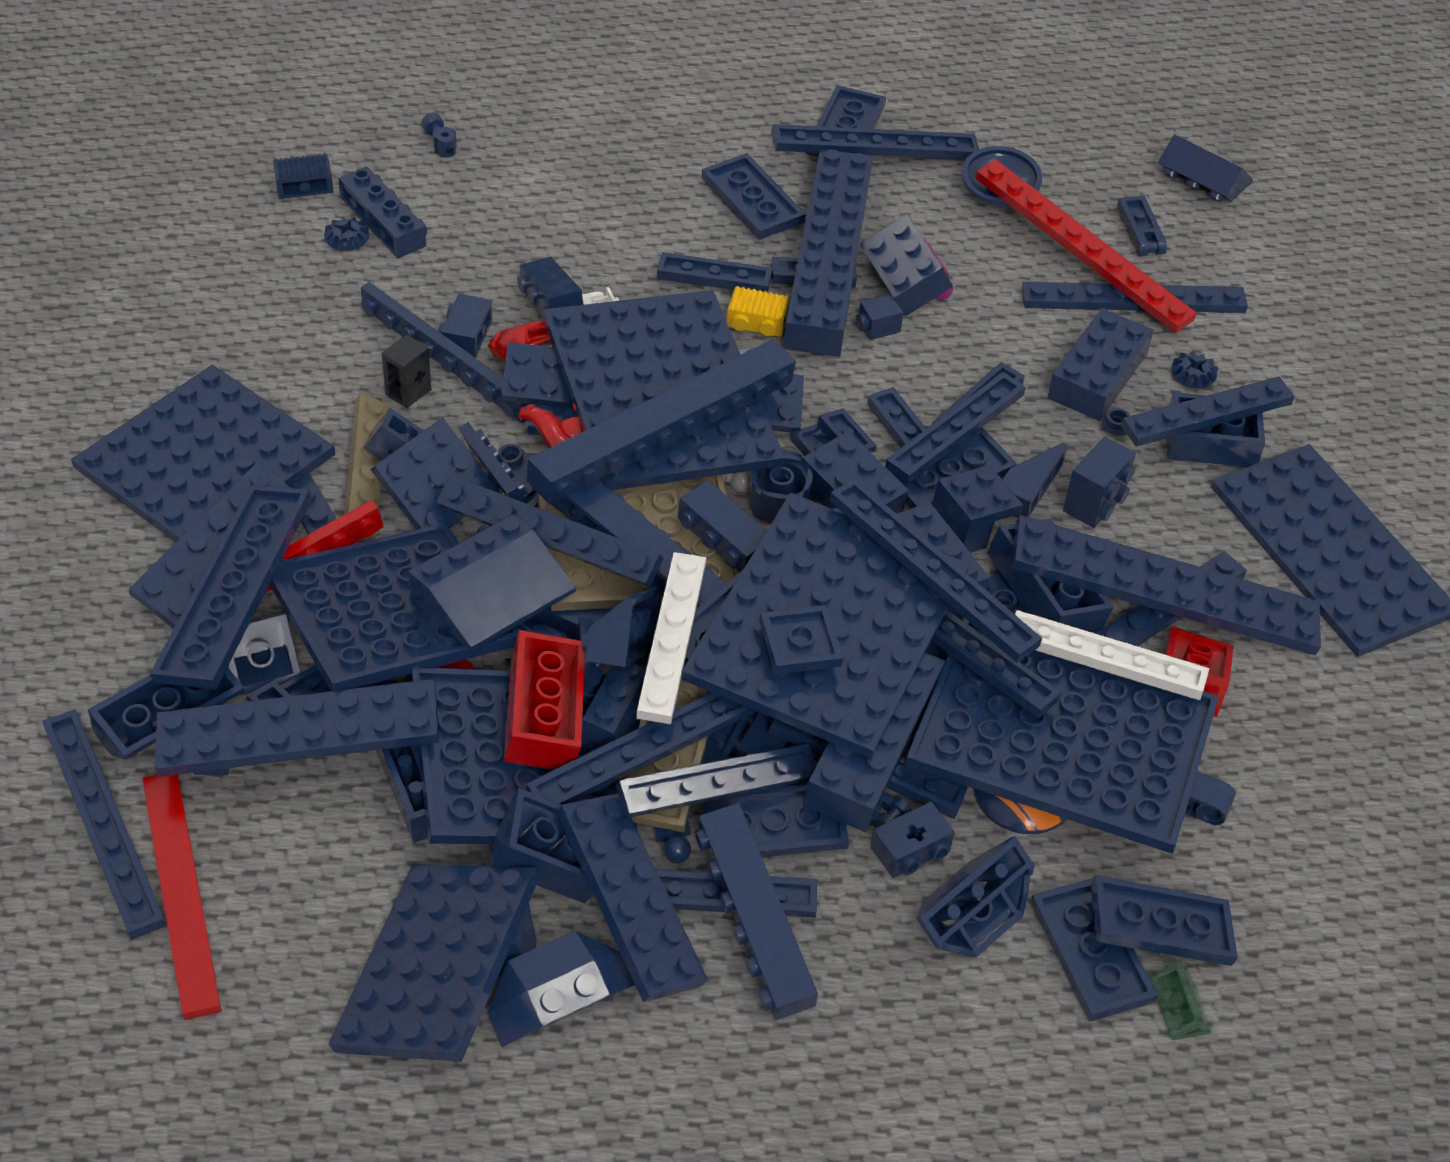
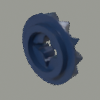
(352, 239)
(1193, 377)

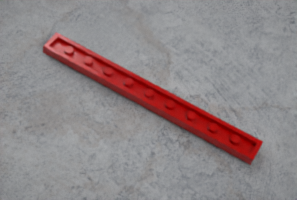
(1086, 246)

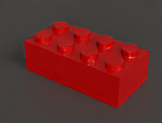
(544, 701)

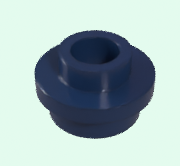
(1113, 421)

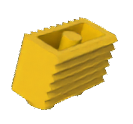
(758, 311)

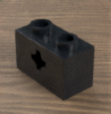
(406, 371)

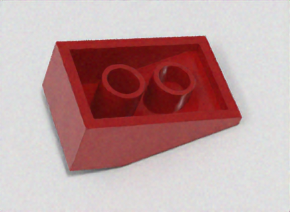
(1206, 653)

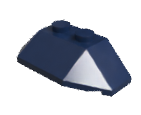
(979, 900)
(554, 984)

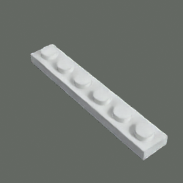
(671, 638)
(1118, 657)

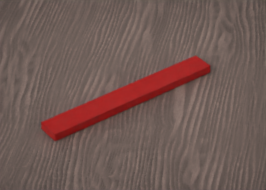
(181, 897)

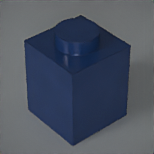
(879, 317)

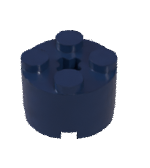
(773, 485)

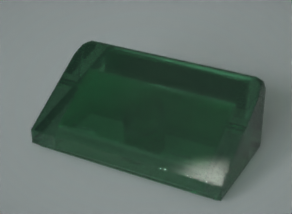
(1180, 1002)

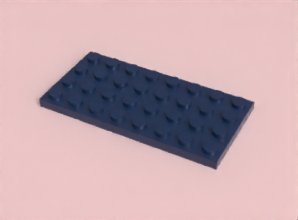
(1334, 549)

